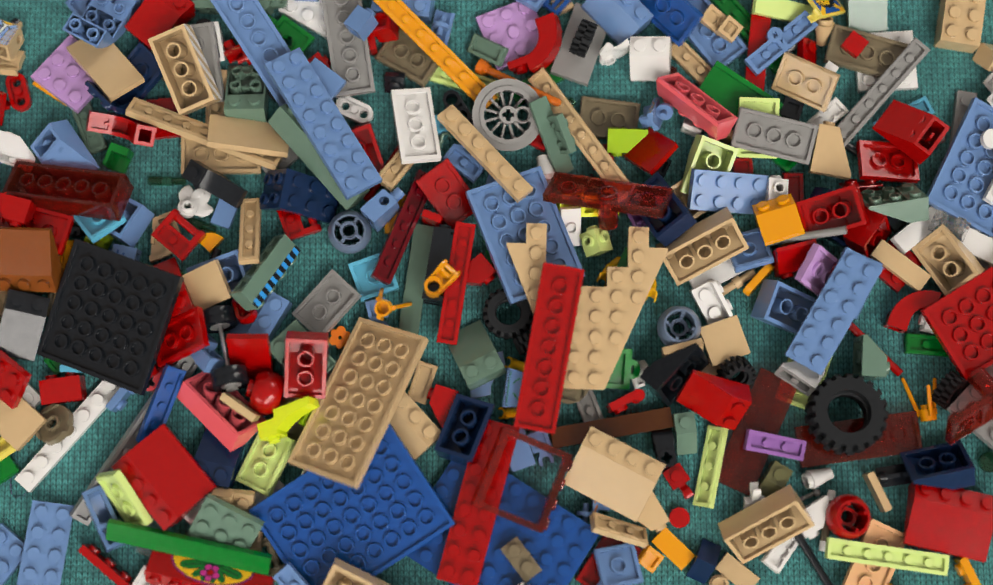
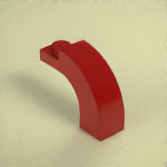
(546, 49)
(121, 126)
(902, 311)

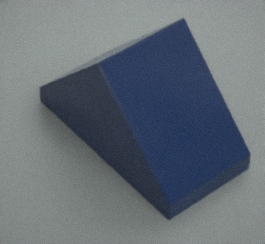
(704, 561)

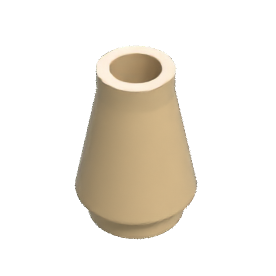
(823, 30)

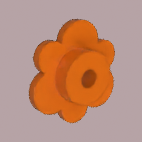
(334, 340)

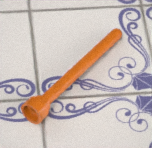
(484, 68)

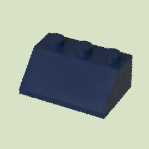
(463, 429)

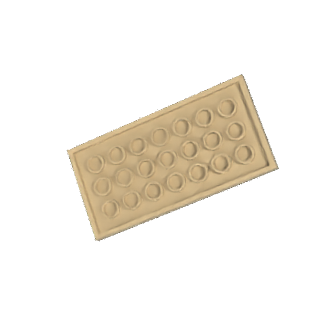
(358, 402)

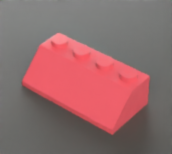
(696, 105)
(220, 419)

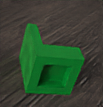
(117, 158)

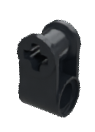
(663, 445)

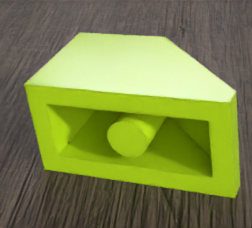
(623, 139)

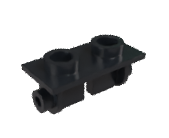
(893, 475)

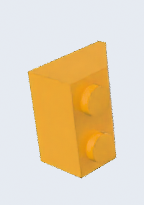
(778, 219)

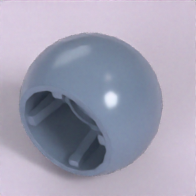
(336, 223)
(671, 338)

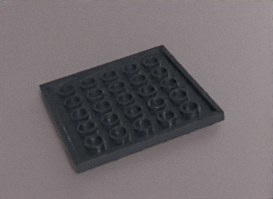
(110, 316)

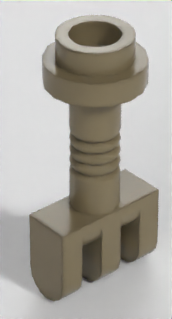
(277, 566)

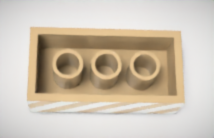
(184, 69)

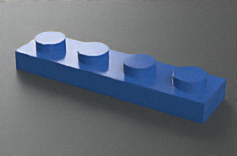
(162, 400)

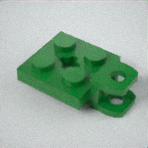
(289, 29)

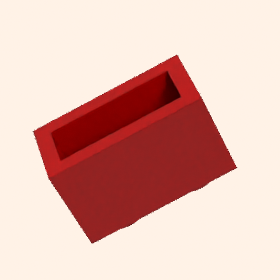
(62, 389)

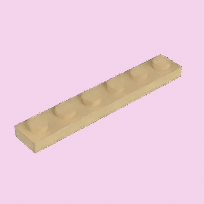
(484, 153)

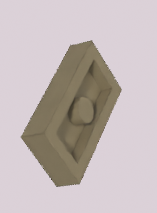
(521, 559)

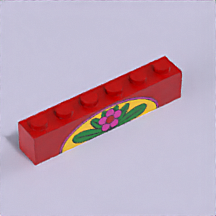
(179, 570)

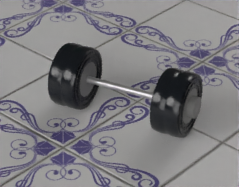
(228, 377)

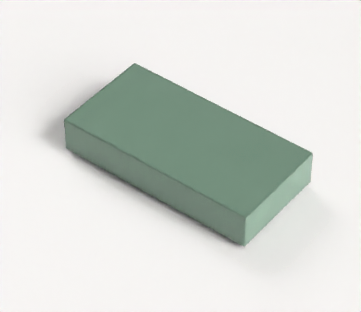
(488, 50)

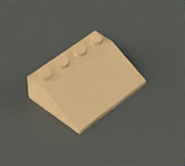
(414, 427)
(613, 474)

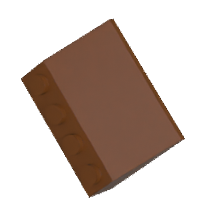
(29, 260)

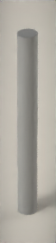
(816, 234)

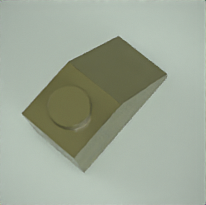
(774, 478)

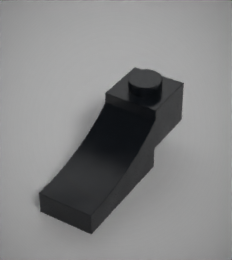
(214, 183)

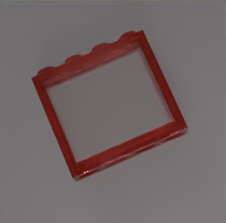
(491, 466)

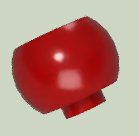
(265, 392)
(860, 516)

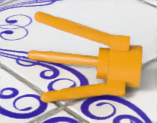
(384, 307)
(927, 411)

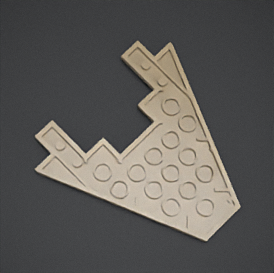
(603, 313)

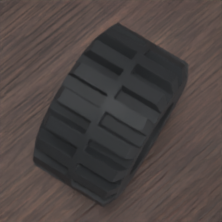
(502, 330)

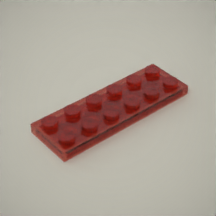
(766, 414)
(899, 436)

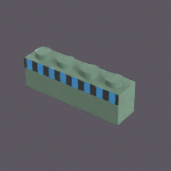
(262, 277)

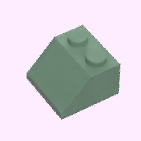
(869, 359)

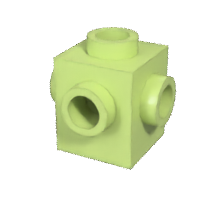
(595, 241)

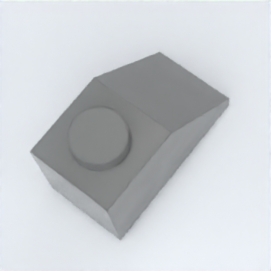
(799, 376)

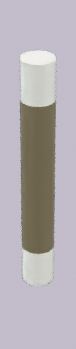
(825, 530)

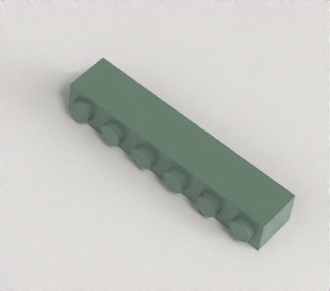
(291, 132)

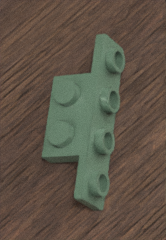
(554, 134)

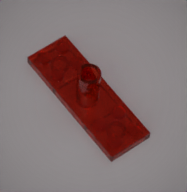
(608, 197)
(975, 413)

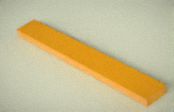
(433, 47)

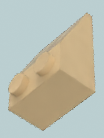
(947, 259)

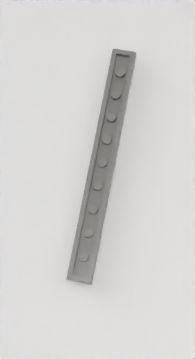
(126, 443)

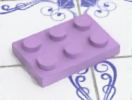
(816, 268)

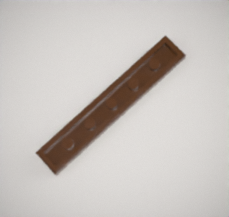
(614, 426)

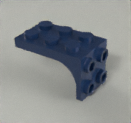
(147, 66)
(298, 194)

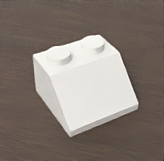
(649, 57)

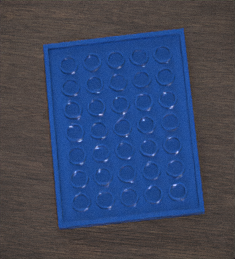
(367, 527)
(556, 550)

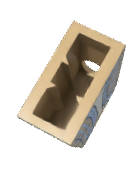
(10, 38)

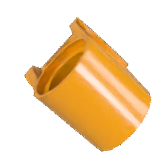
(441, 278)

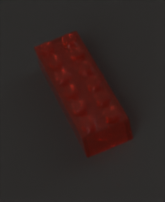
(71, 189)

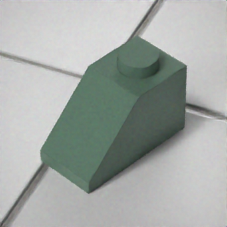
(685, 433)

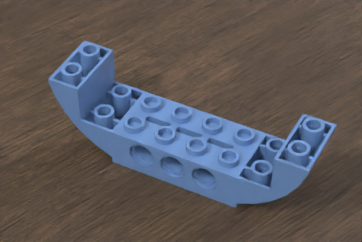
(102, 21)

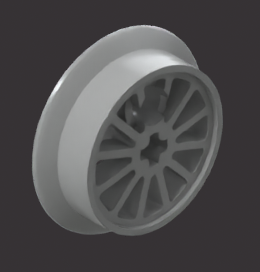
(499, 86)

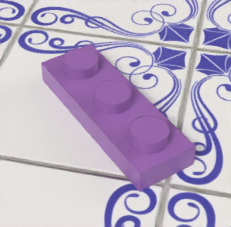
(774, 445)

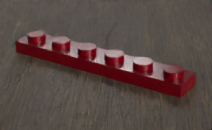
(400, 233)

